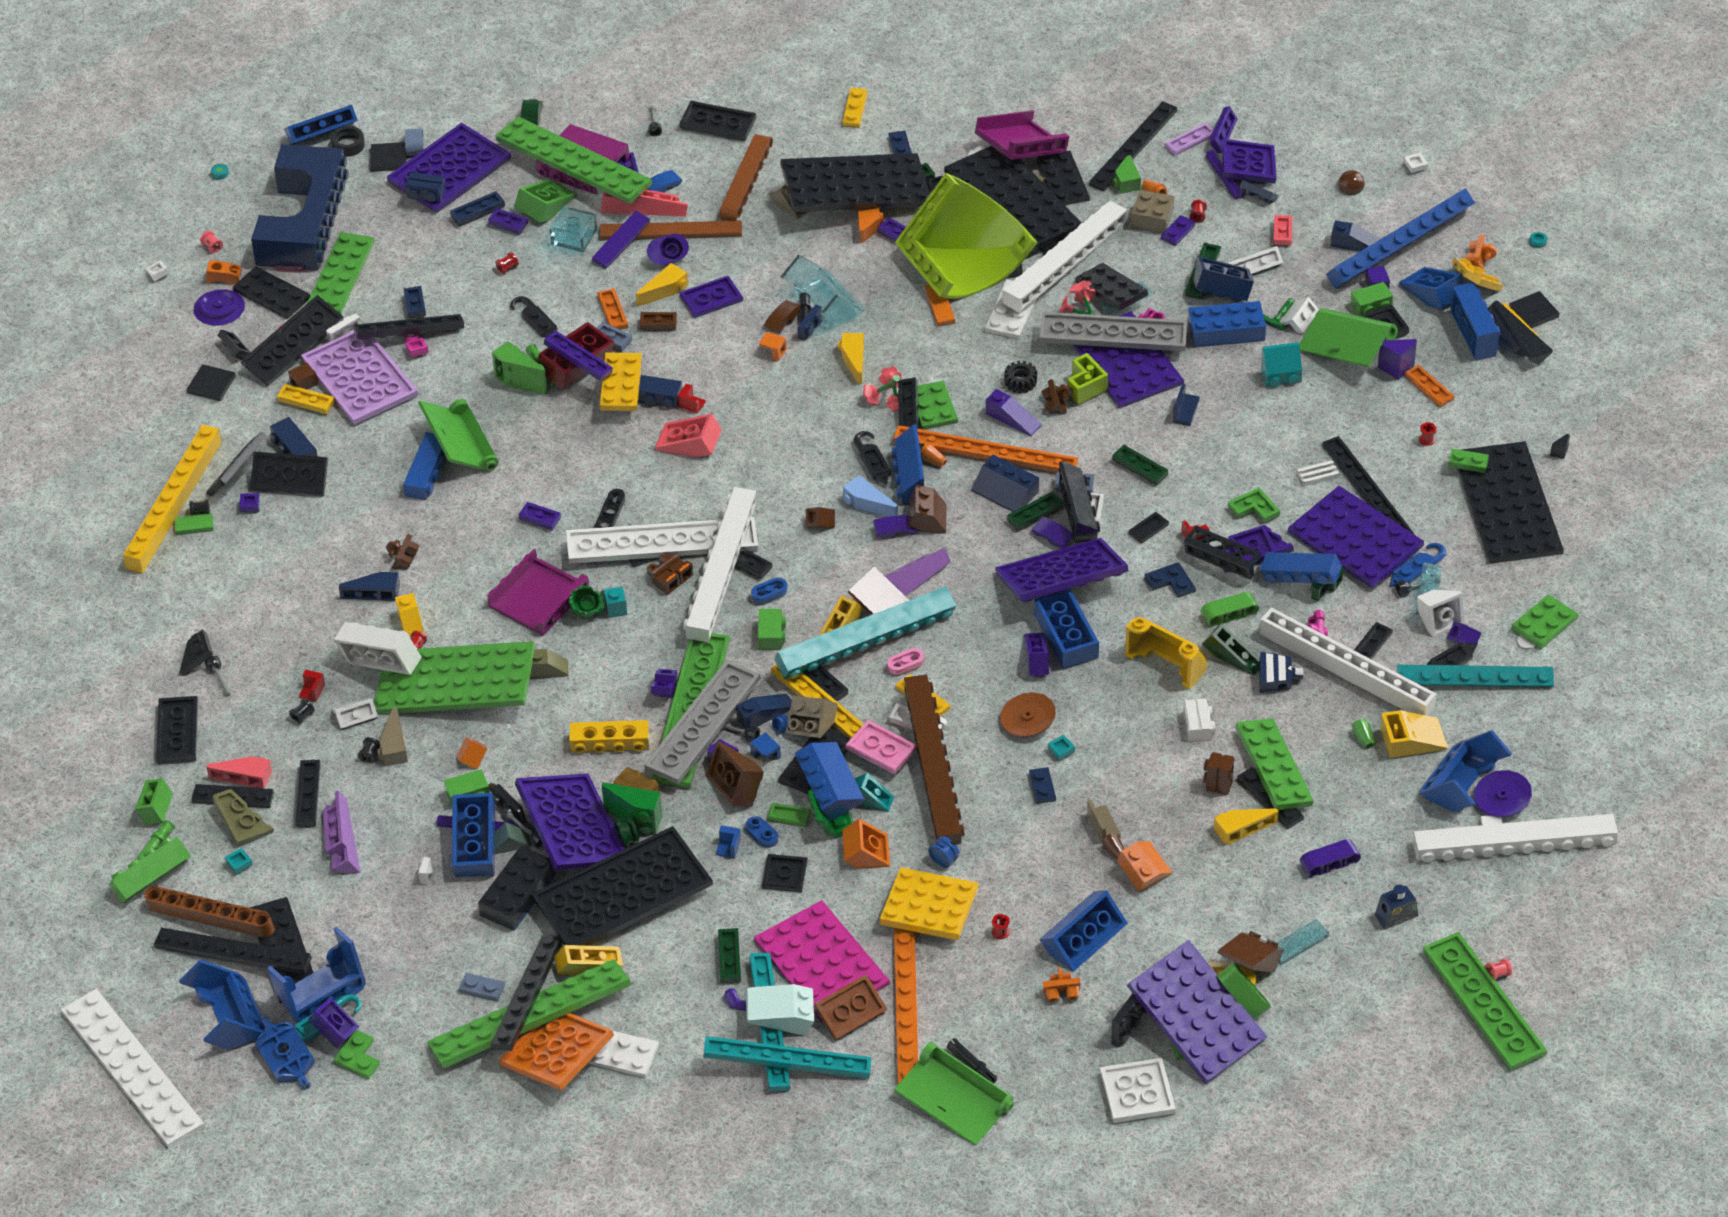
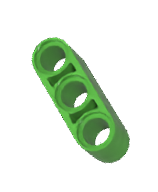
(1229, 608)
(1244, 990)

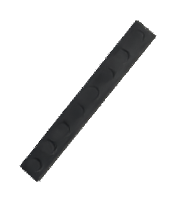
(1134, 144)
(233, 950)
(526, 993)

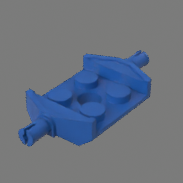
(289, 1065)

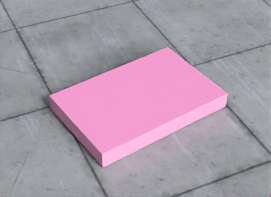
(881, 747)

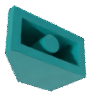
(615, 601)
(874, 793)

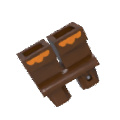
(670, 573)

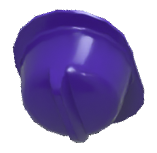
(667, 249)

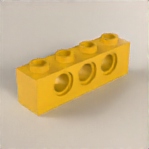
(609, 736)

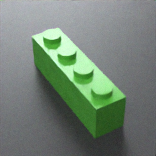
(150, 869)

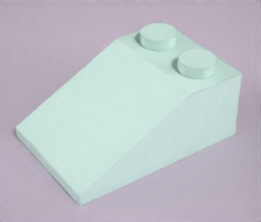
(781, 1007)

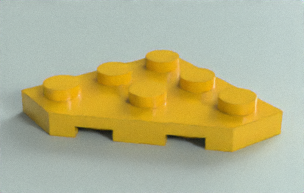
(1476, 274)

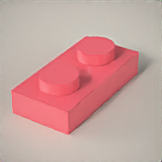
(1282, 230)

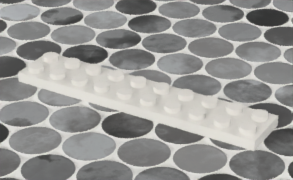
(648, 541)
(132, 1068)

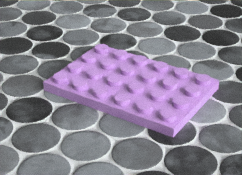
(359, 376)

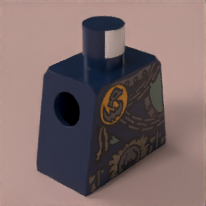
(1396, 907)

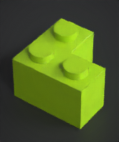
(1087, 379)

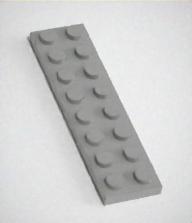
(1113, 331)
(702, 722)

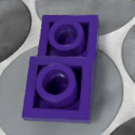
(891, 525)
(1053, 532)

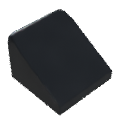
(1560, 447)

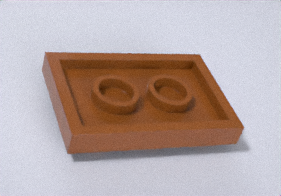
(850, 1007)

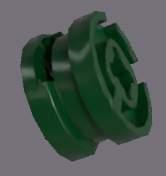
(627, 831)

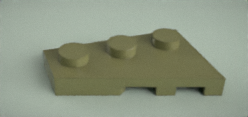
(239, 818)

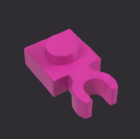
(416, 346)

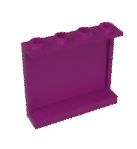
(1019, 136)
(593, 141)
(535, 593)

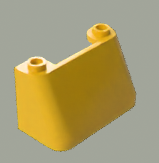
(1147, 637)

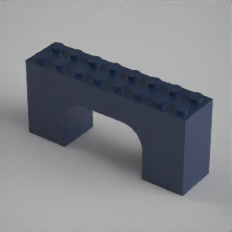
(302, 237)

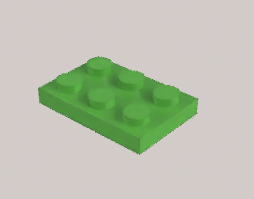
(935, 406)
(1544, 621)

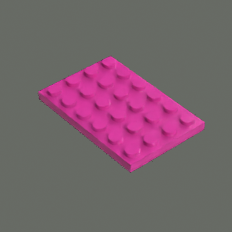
(818, 953)

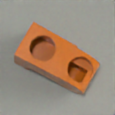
(222, 272)

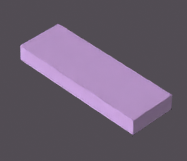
(1189, 139)

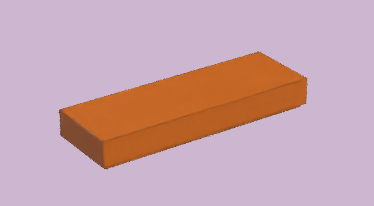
(940, 307)
(612, 309)
(1429, 386)

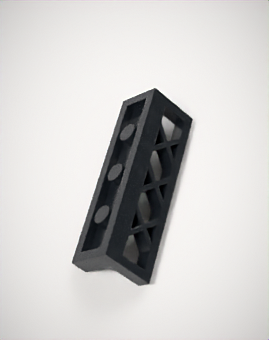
(1218, 556)

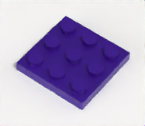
(1248, 161)

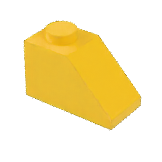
(408, 613)

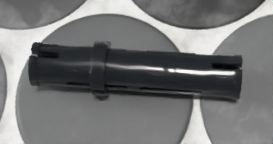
(970, 1060)

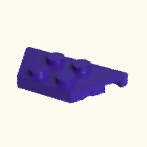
(1262, 540)

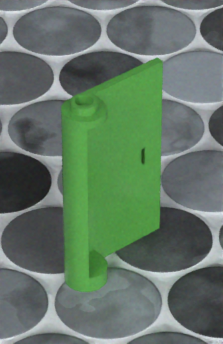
(1346, 337)
(460, 435)
(954, 1094)

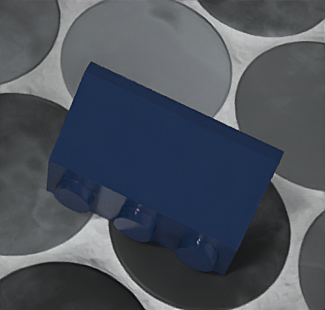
(1223, 279)
(1006, 484)

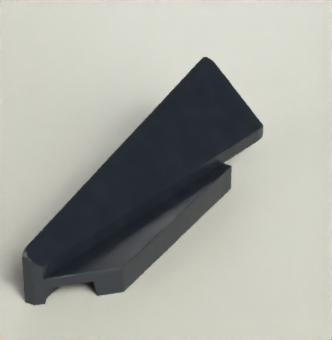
(1518, 335)

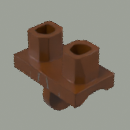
(1058, 396)
(401, 559)

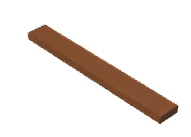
(704, 229)

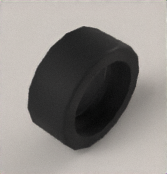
(345, 132)

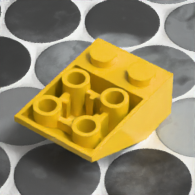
(1411, 733)

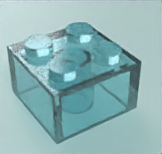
(573, 229)

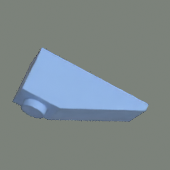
(868, 498)

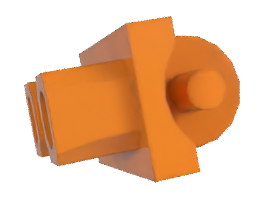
(1480, 252)
(1061, 982)

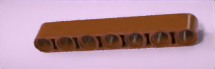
(745, 177)
(209, 911)

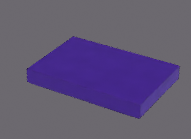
(711, 296)

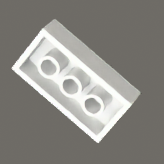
(377, 648)

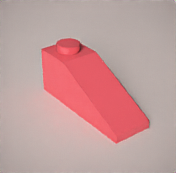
(243, 771)

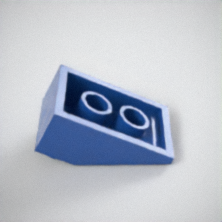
(1432, 286)

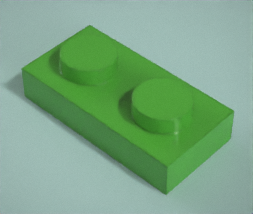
(1468, 460)

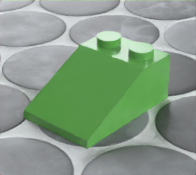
(543, 199)

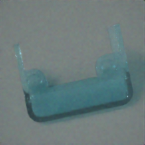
(824, 290)

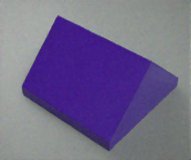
(1397, 356)
(333, 1022)

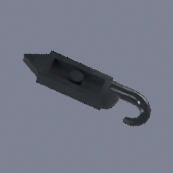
(535, 317)
(872, 458)
(1456, 655)
(509, 804)

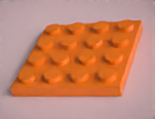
(557, 1050)

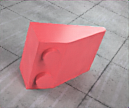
(690, 436)

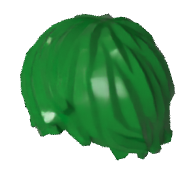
(586, 602)

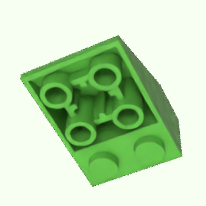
(518, 369)

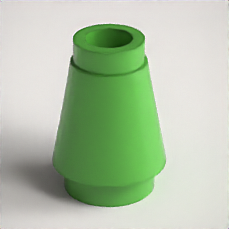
(1363, 732)

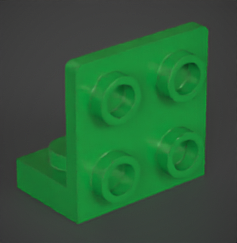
(830, 827)

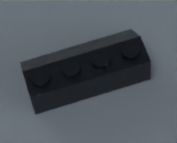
(1077, 503)

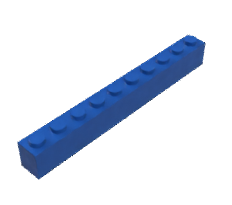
(1400, 238)

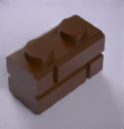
(1219, 773)

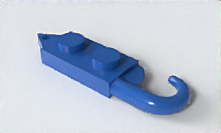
(1412, 568)

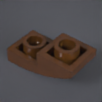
(779, 317)

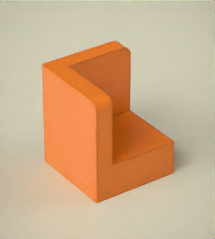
(775, 343)
(471, 752)

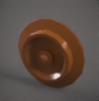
(1028, 714)

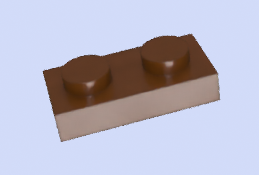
(658, 320)

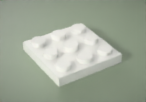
(1137, 1090)

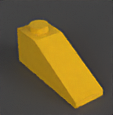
(663, 285)
(853, 353)
(843, 613)
(1242, 823)
(578, 959)

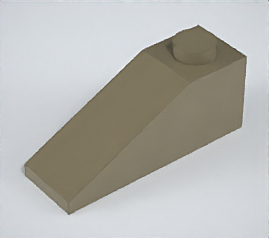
(392, 741)

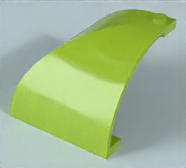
(963, 240)

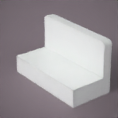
(1300, 315)
(342, 328)
(355, 712)

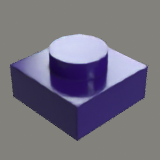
(249, 502)

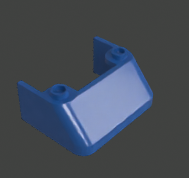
(1460, 769)
(339, 977)
(231, 1002)

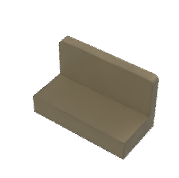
(1101, 820)

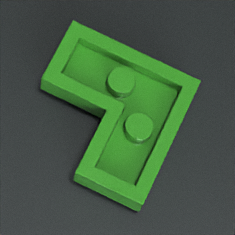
(1254, 501)
(353, 1055)

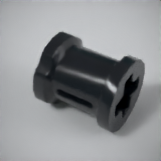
(198, 508)
(301, 711)
(368, 750)

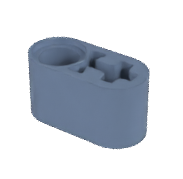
(414, 141)

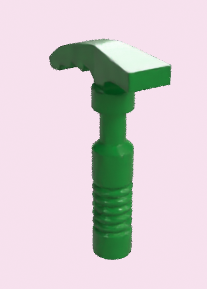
(1275, 322)

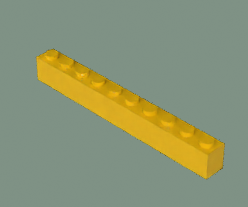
(172, 499)

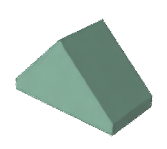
(510, 838)

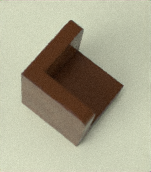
(303, 376)
(820, 517)

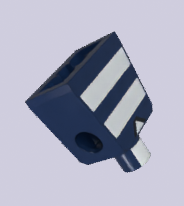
(1276, 672)

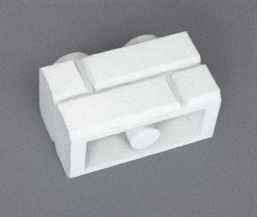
(1197, 720)

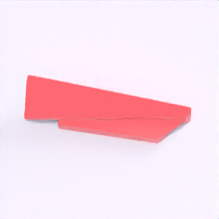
(647, 204)

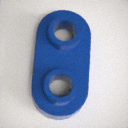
(768, 590)
(760, 831)

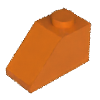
(868, 222)

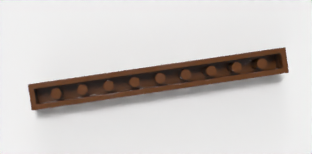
(932, 758)

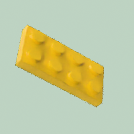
(621, 387)

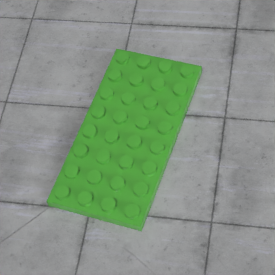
(459, 679)

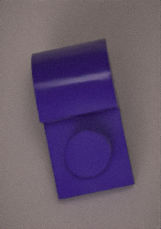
(664, 683)

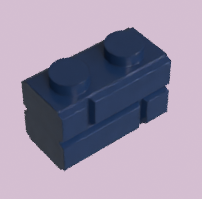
(425, 187)

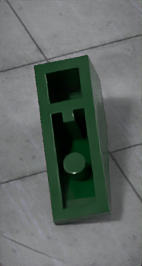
(1231, 649)

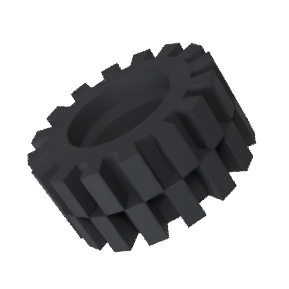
(1020, 384)

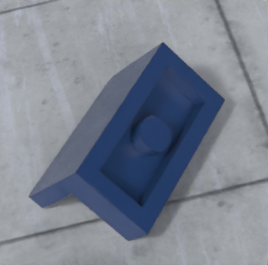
(1185, 407)

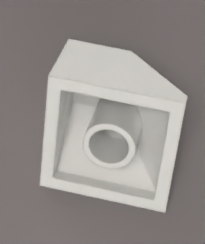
(1440, 610)

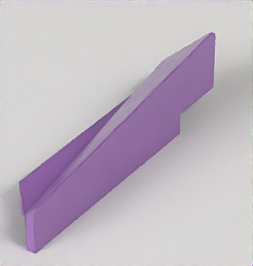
(918, 571)
(340, 836)

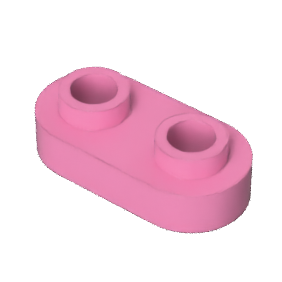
(905, 662)

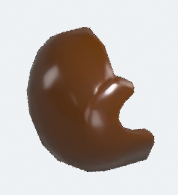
(1351, 182)

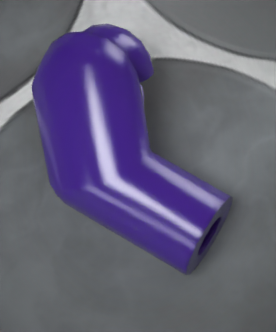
(733, 1000)

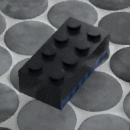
(511, 892)

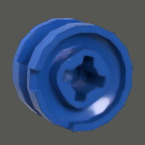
(943, 852)

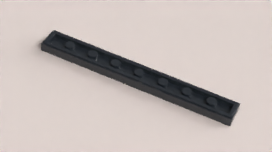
(1361, 480)

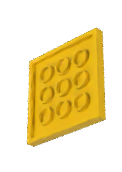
(929, 903)

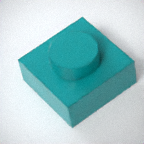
(1061, 747)
(238, 861)

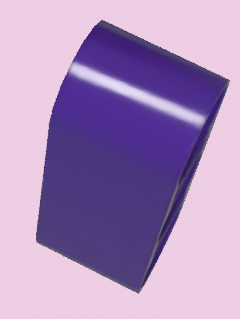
(1330, 857)

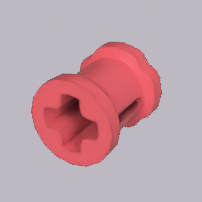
(211, 241)
(1499, 969)

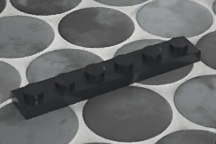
(409, 326)

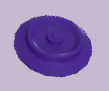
(219, 307)
(1503, 793)

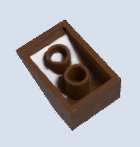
(734, 775)
(1253, 952)

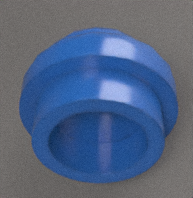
(780, 723)

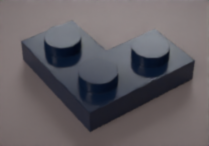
(1171, 575)

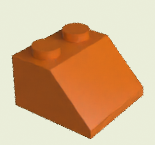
(865, 845)
(1143, 864)

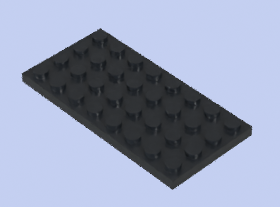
(855, 182)
(1018, 192)
(1510, 505)
(622, 889)

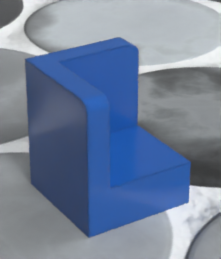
(765, 746)
(729, 841)

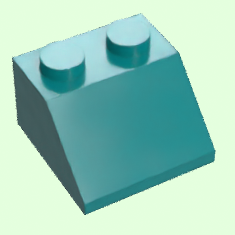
(1281, 364)

